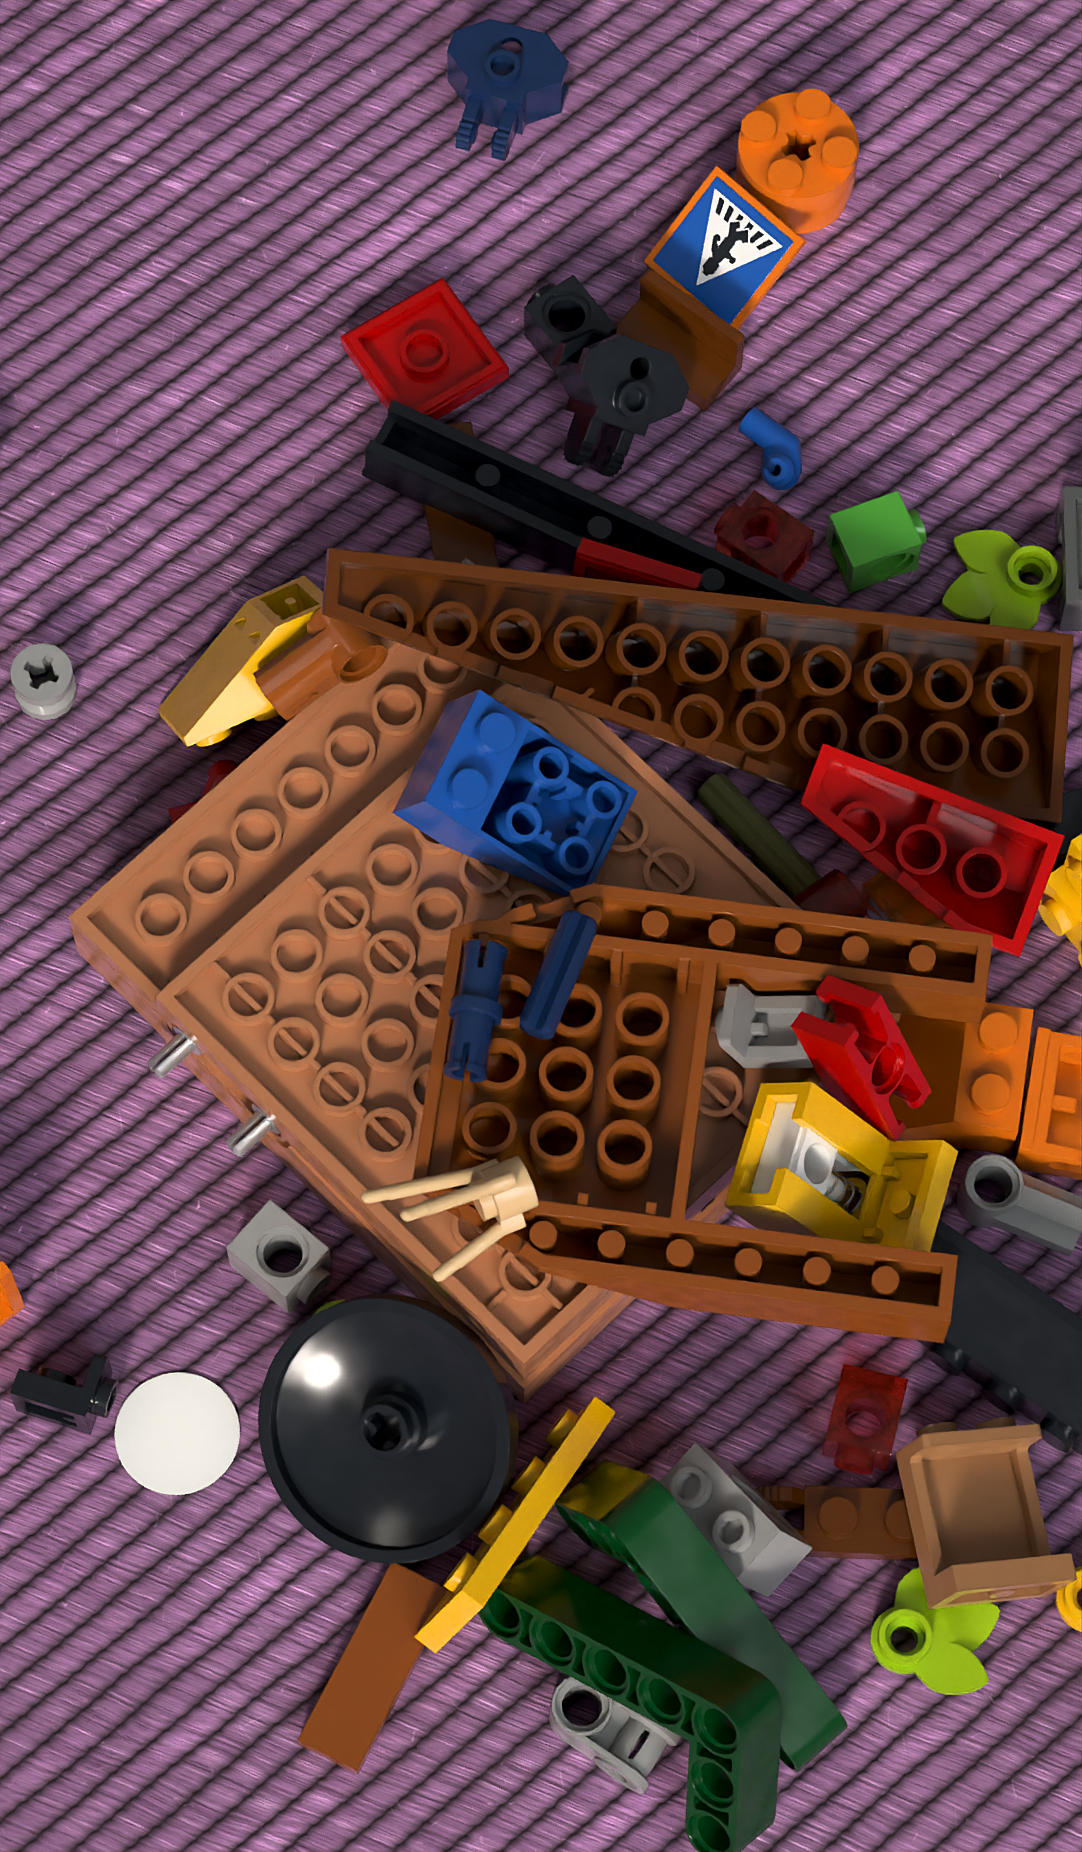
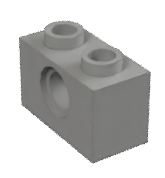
(736, 1519)

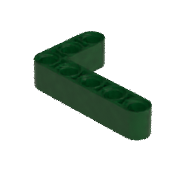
(647, 1529)
(664, 1675)

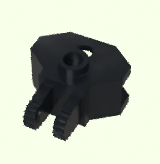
(615, 385)

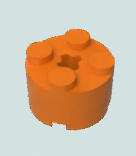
(799, 158)

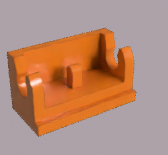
(1052, 1107)

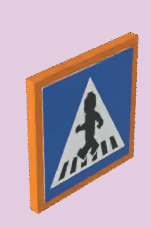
(725, 249)

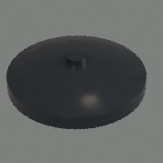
(388, 1428)

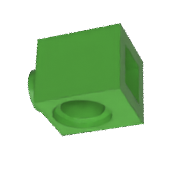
(875, 541)

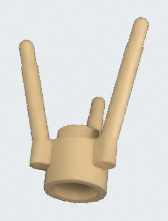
(495, 1188)

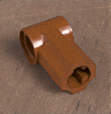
(318, 662)

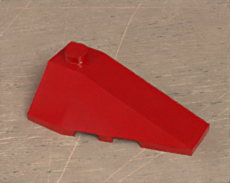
(944, 850)

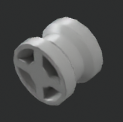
(48, 695)

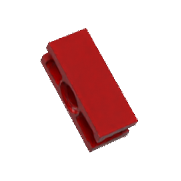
(862, 1055)

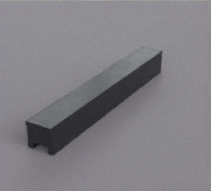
(538, 508)

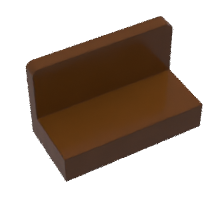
(700, 341)

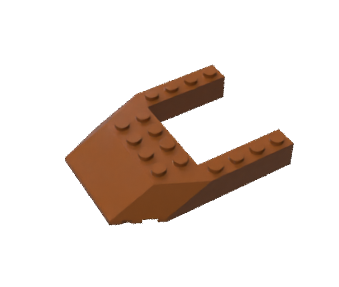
(617, 1094)

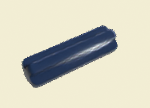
(558, 975)

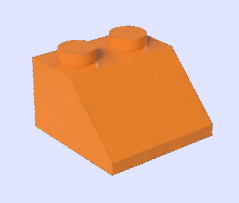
(972, 1076)

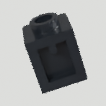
(56, 1399)

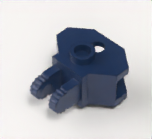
(504, 86)

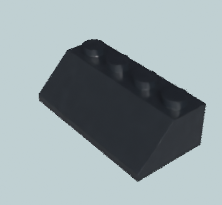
(1012, 1342)

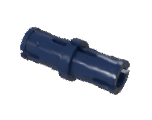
(475, 1011)

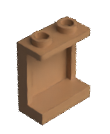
(979, 1515)

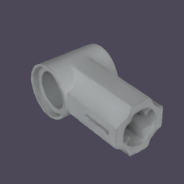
(1029, 1208)

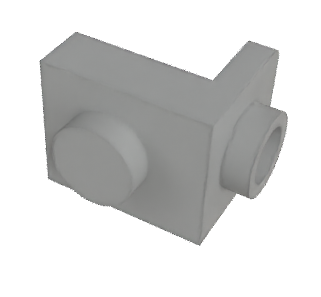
(759, 1028)

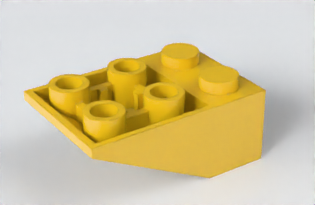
(221, 683)

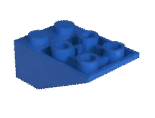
(514, 796)

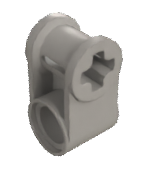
(612, 1736)

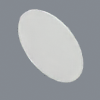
(177, 1433)

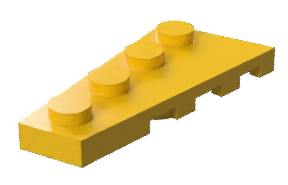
(512, 1527)

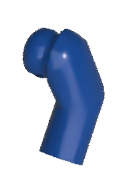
(780, 449)

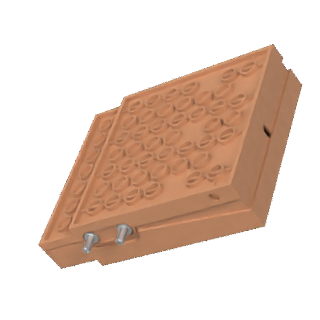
(301, 962)

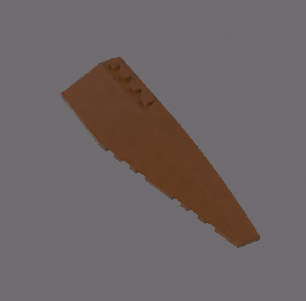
(742, 673)

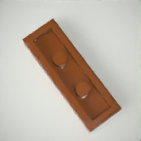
(372, 1670)

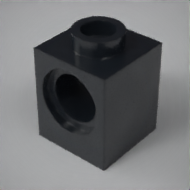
(561, 304)

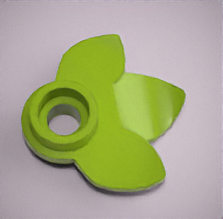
(993, 585)
(942, 1639)

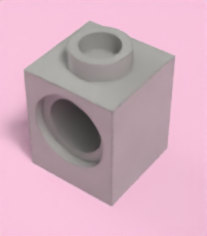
(276, 1231)

